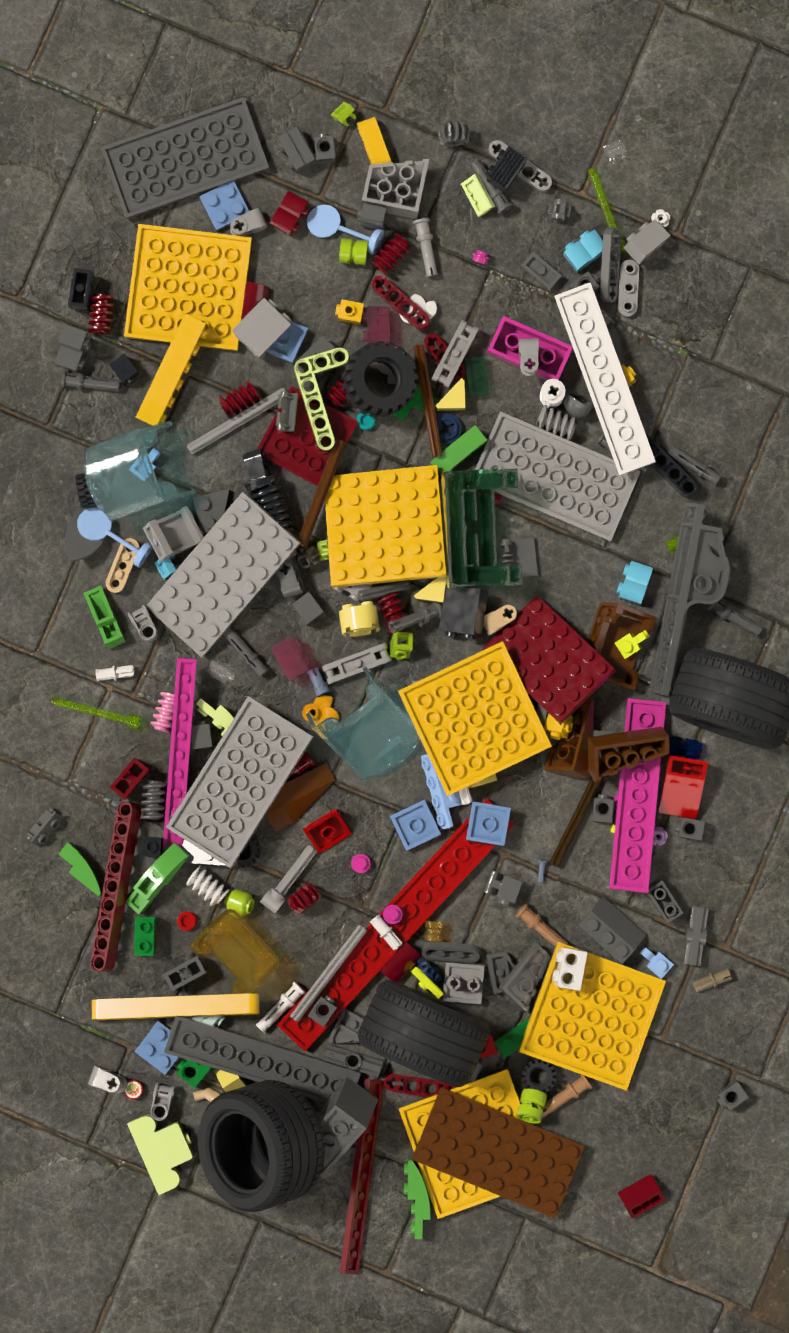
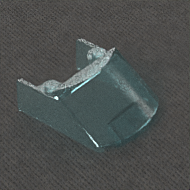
(123, 476)
(374, 735)

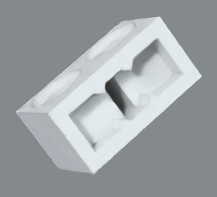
(576, 968)

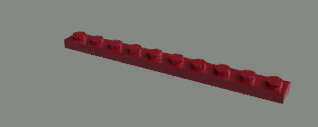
(360, 1186)

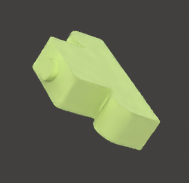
(161, 1150)

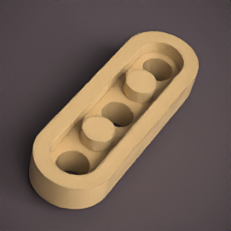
(116, 573)

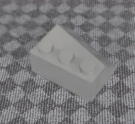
(396, 187)

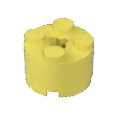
(359, 619)

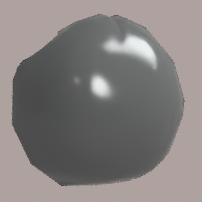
(576, 405)

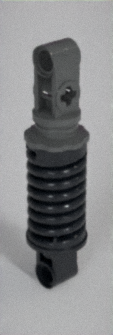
(265, 494)

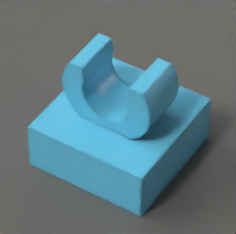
(166, 567)

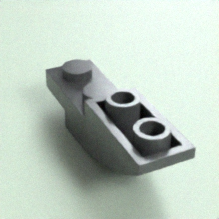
(662, 897)

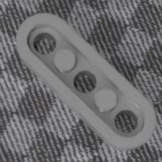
(625, 296)

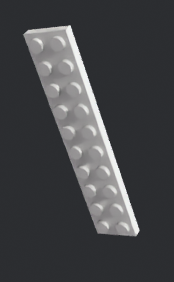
(605, 379)

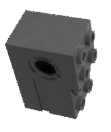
(344, 1120)

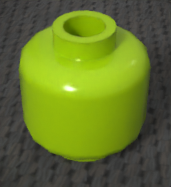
(240, 902)

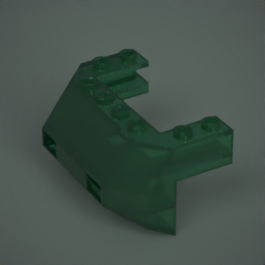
(471, 527)

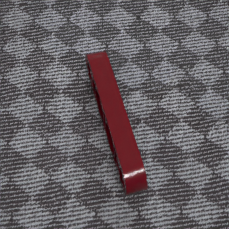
(400, 303)
(421, 1083)

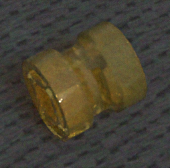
(434, 931)

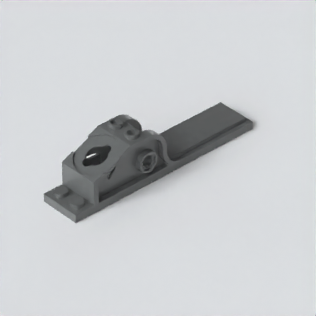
(695, 578)

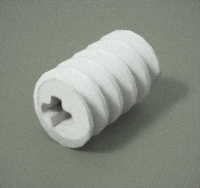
(554, 386)
(206, 886)

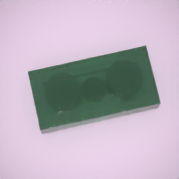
(476, 376)

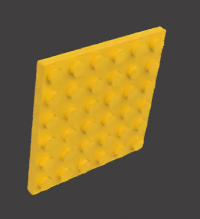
(189, 275)
(385, 526)
(474, 718)
(597, 1027)
(447, 1192)

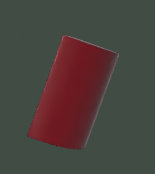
(253, 295)
(401, 963)
(641, 1196)

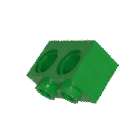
(145, 936)
(201, 1071)

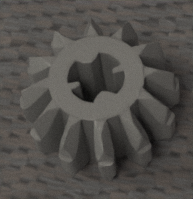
(454, 134)

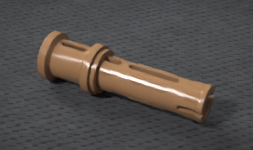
(534, 921)
(572, 1091)

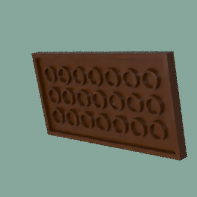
(498, 1152)

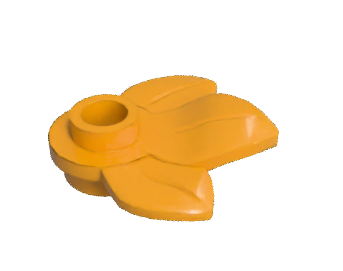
(322, 709)

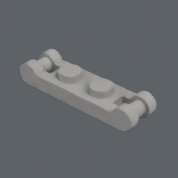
(455, 353)
(355, 663)

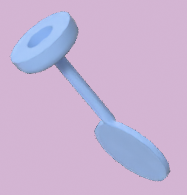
(325, 221)
(95, 526)

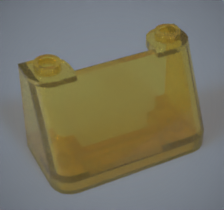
(238, 950)

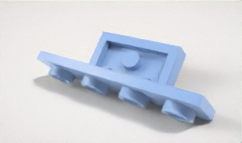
(439, 798)

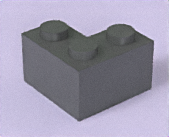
(73, 347)

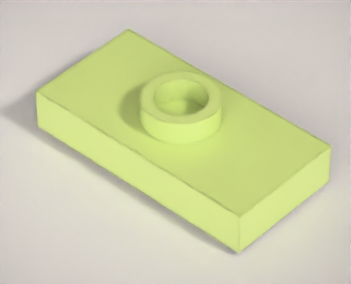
(478, 195)

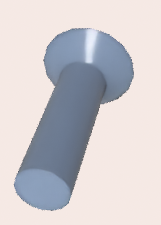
(541, 869)

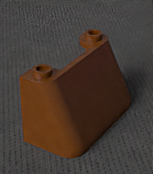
(610, 625)

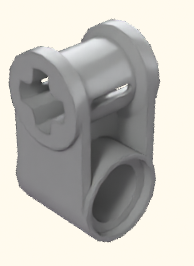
(250, 223)
(528, 353)
(142, 620)
(105, 1079)
(162, 1099)

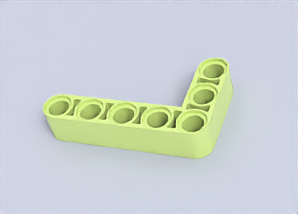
(315, 394)

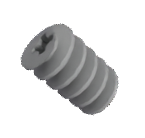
(557, 422)

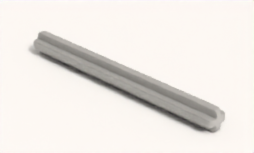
(234, 422)
(328, 973)

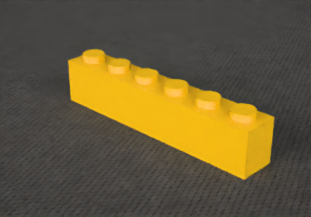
(171, 370)

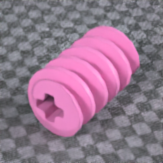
(165, 713)

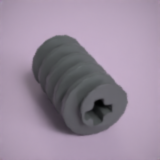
(153, 800)

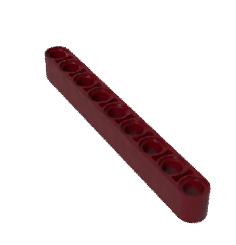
(118, 896)

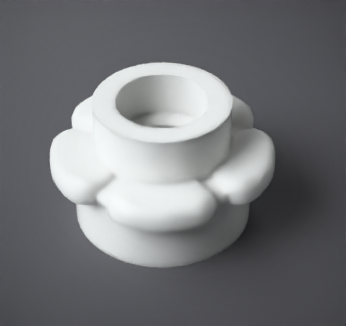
(661, 213)

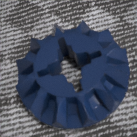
(455, 431)
(428, 970)

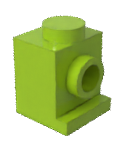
(401, 650)

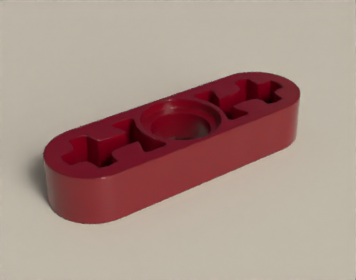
(431, 349)

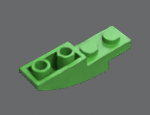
(156, 877)
(416, 1191)

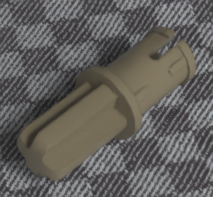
(712, 980)

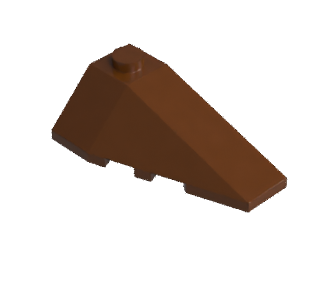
(571, 754)
(298, 796)

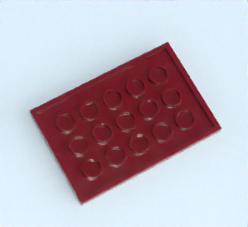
(552, 659)

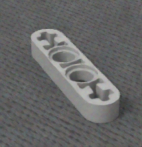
(542, 175)

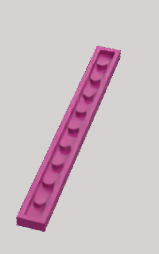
(179, 744)

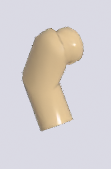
(207, 1093)

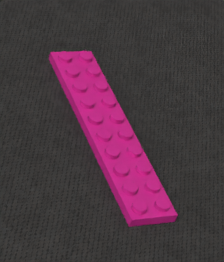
(636, 806)

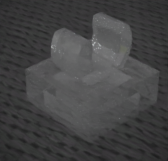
(614, 149)

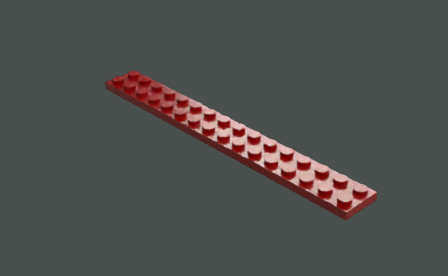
(417, 901)

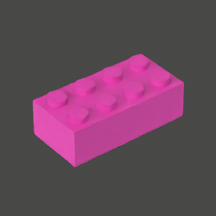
(552, 352)

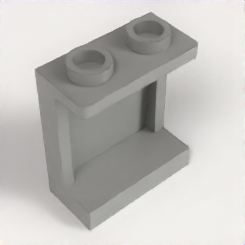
(262, 327)
(173, 533)

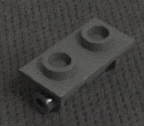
(287, 417)
(39, 834)

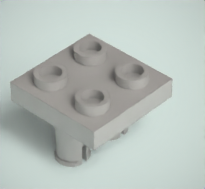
(463, 983)

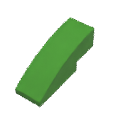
(459, 450)
(104, 617)
(81, 868)

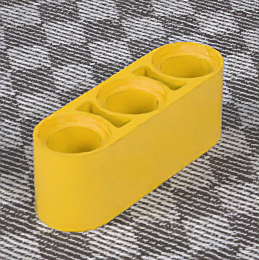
(373, 141)

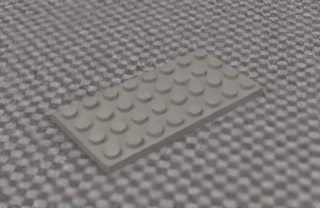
(559, 476)
(223, 574)
(239, 782)

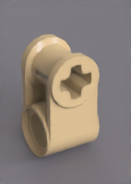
(495, 621)

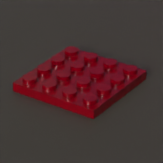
(298, 449)

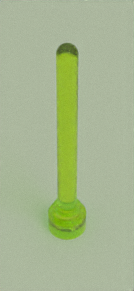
(603, 203)
(131, 721)

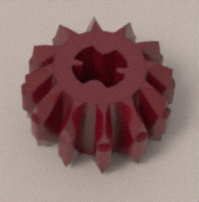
(303, 898)

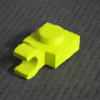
(630, 644)

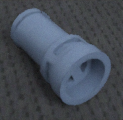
(320, 686)

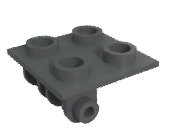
(518, 553)

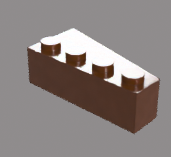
(625, 749)

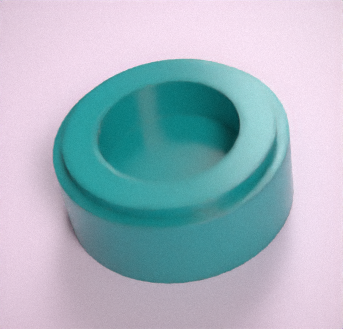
(365, 422)

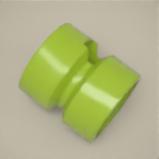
(353, 251)
(530, 1109)

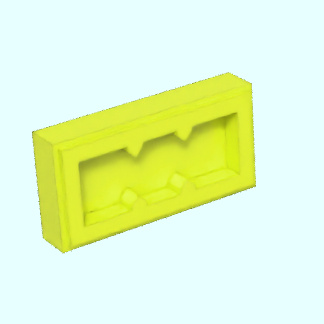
(425, 983)

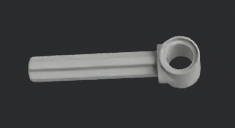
(274, 898)

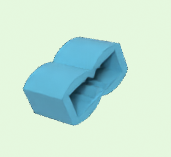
(584, 251)
(635, 582)

